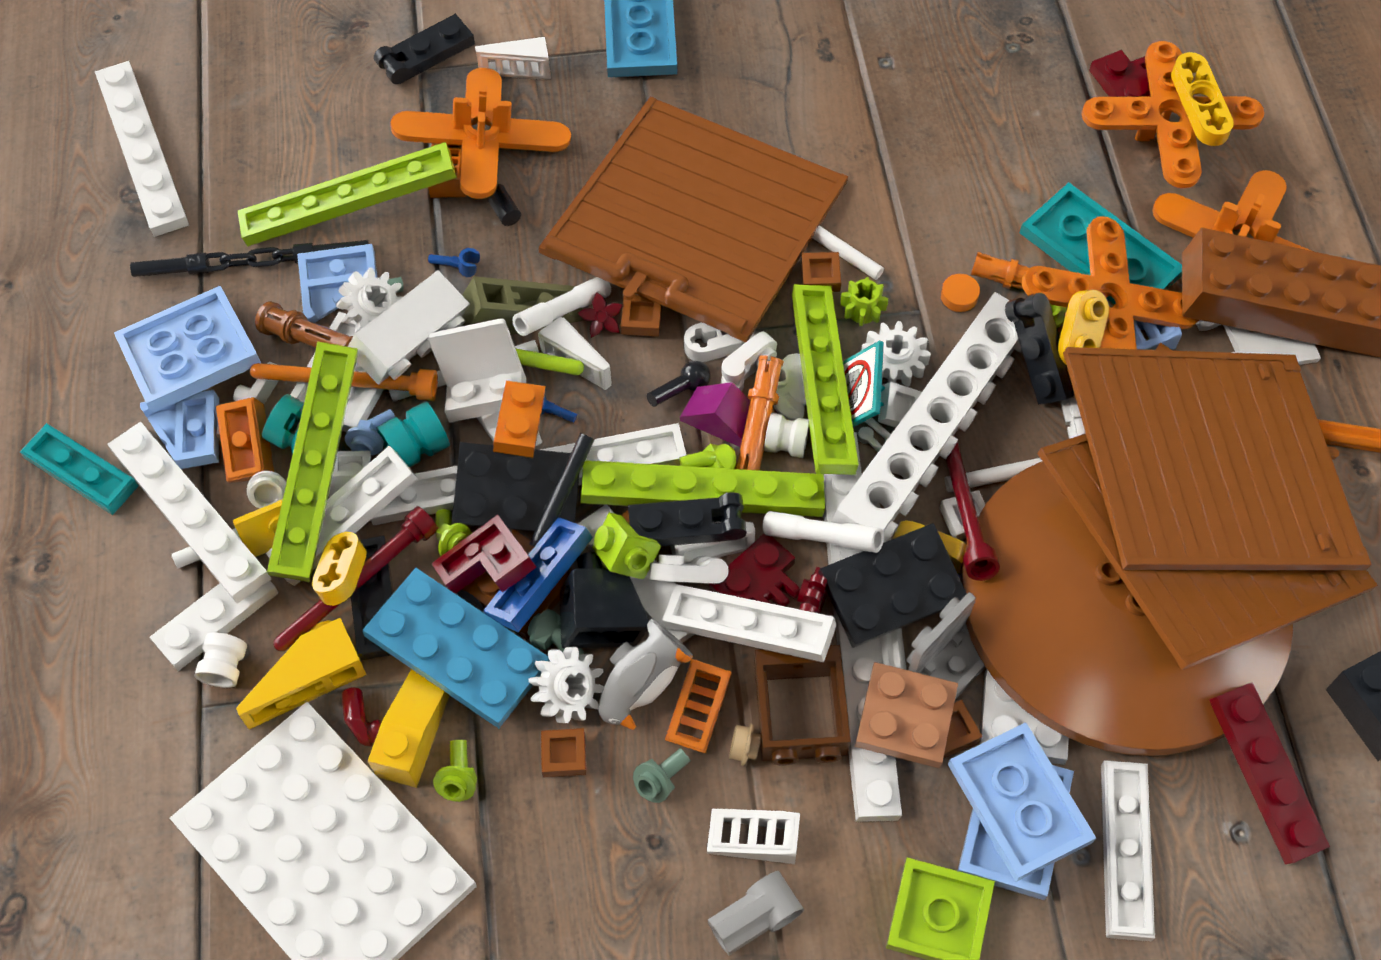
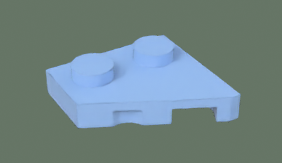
(325, 273)
(188, 429)

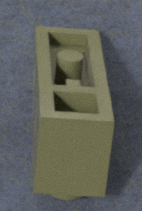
(504, 298)

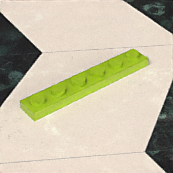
(346, 194)
(824, 381)
(313, 462)
(653, 483)

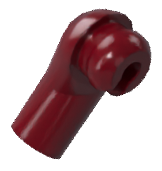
(355, 717)

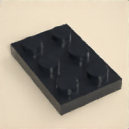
(508, 486)
(892, 587)

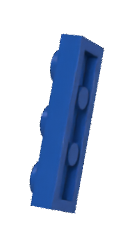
(552, 558)

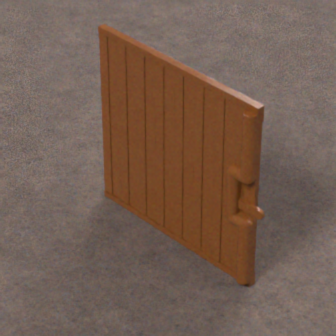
(695, 218)
(1212, 461)
(1201, 610)

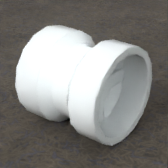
(786, 435)
(220, 660)

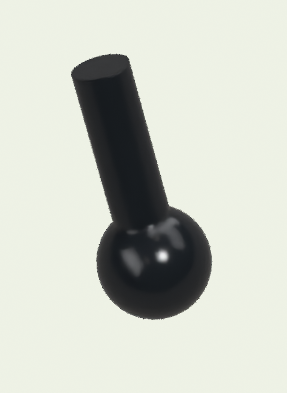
(692, 375)

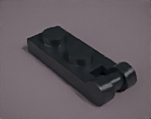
(424, 49)
(1040, 347)
(690, 520)

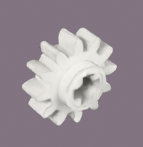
(359, 290)
(902, 352)
(554, 688)

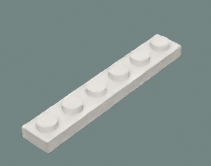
(141, 149)
(189, 512)

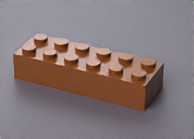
(1282, 291)

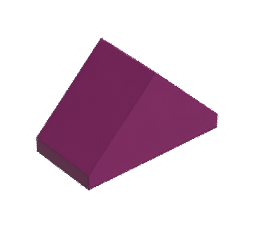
(718, 411)

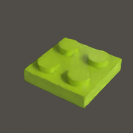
(940, 913)

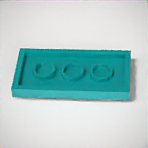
(1061, 232)

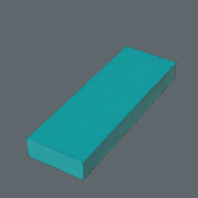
(79, 469)

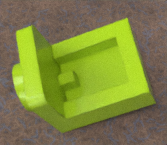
(623, 548)

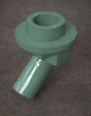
(546, 630)
(654, 781)

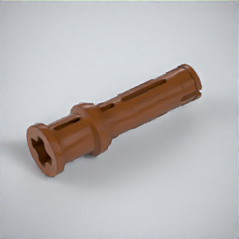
(295, 328)

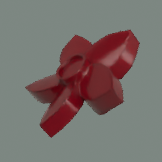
(601, 315)

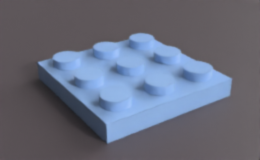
(186, 349)

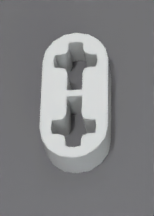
(718, 343)

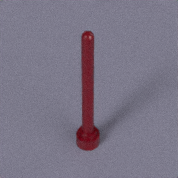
(417, 527)
(980, 558)

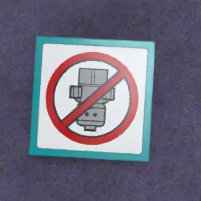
(864, 382)

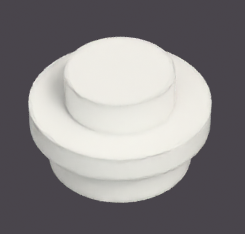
(265, 488)

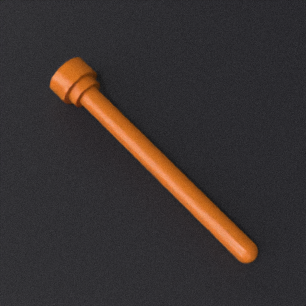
(419, 384)

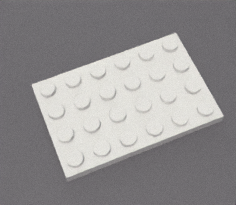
(322, 848)

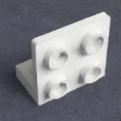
(476, 367)

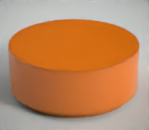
(960, 292)

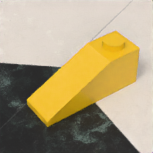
(307, 670)
(408, 731)

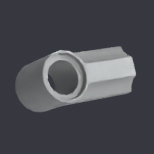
(766, 907)

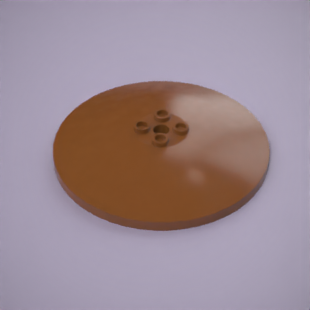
(1078, 645)

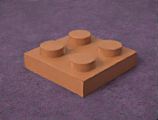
(906, 715)

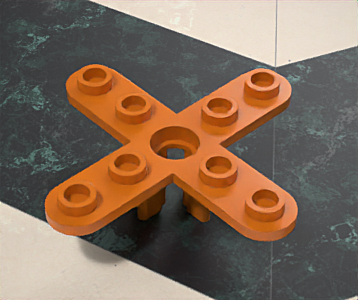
(1151, 115)
(480, 147)
(1250, 215)
(1111, 278)

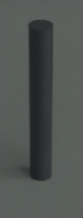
(564, 486)

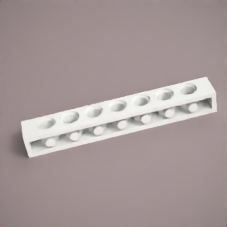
(984, 345)

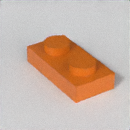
(519, 419)

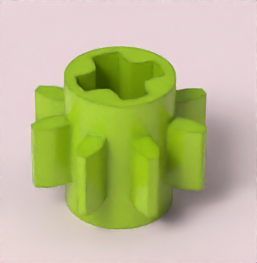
(864, 301)

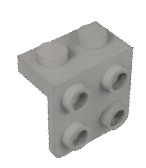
(947, 648)

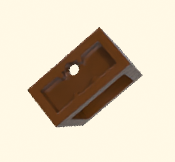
(775, 666)

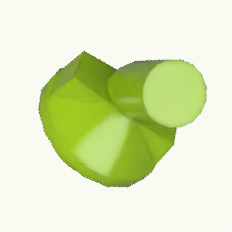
(712, 456)
(448, 533)
(457, 780)

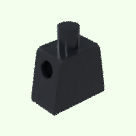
(599, 607)

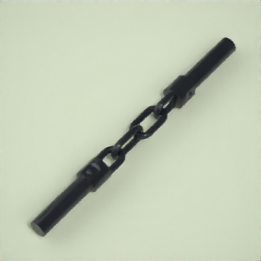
(199, 262)

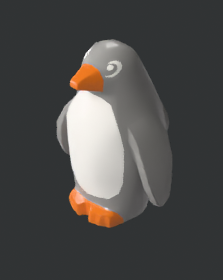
(641, 674)

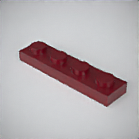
(1269, 773)

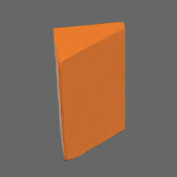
(242, 440)

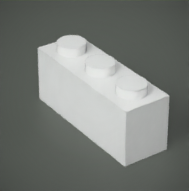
(405, 327)

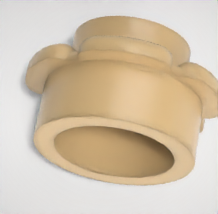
(744, 744)

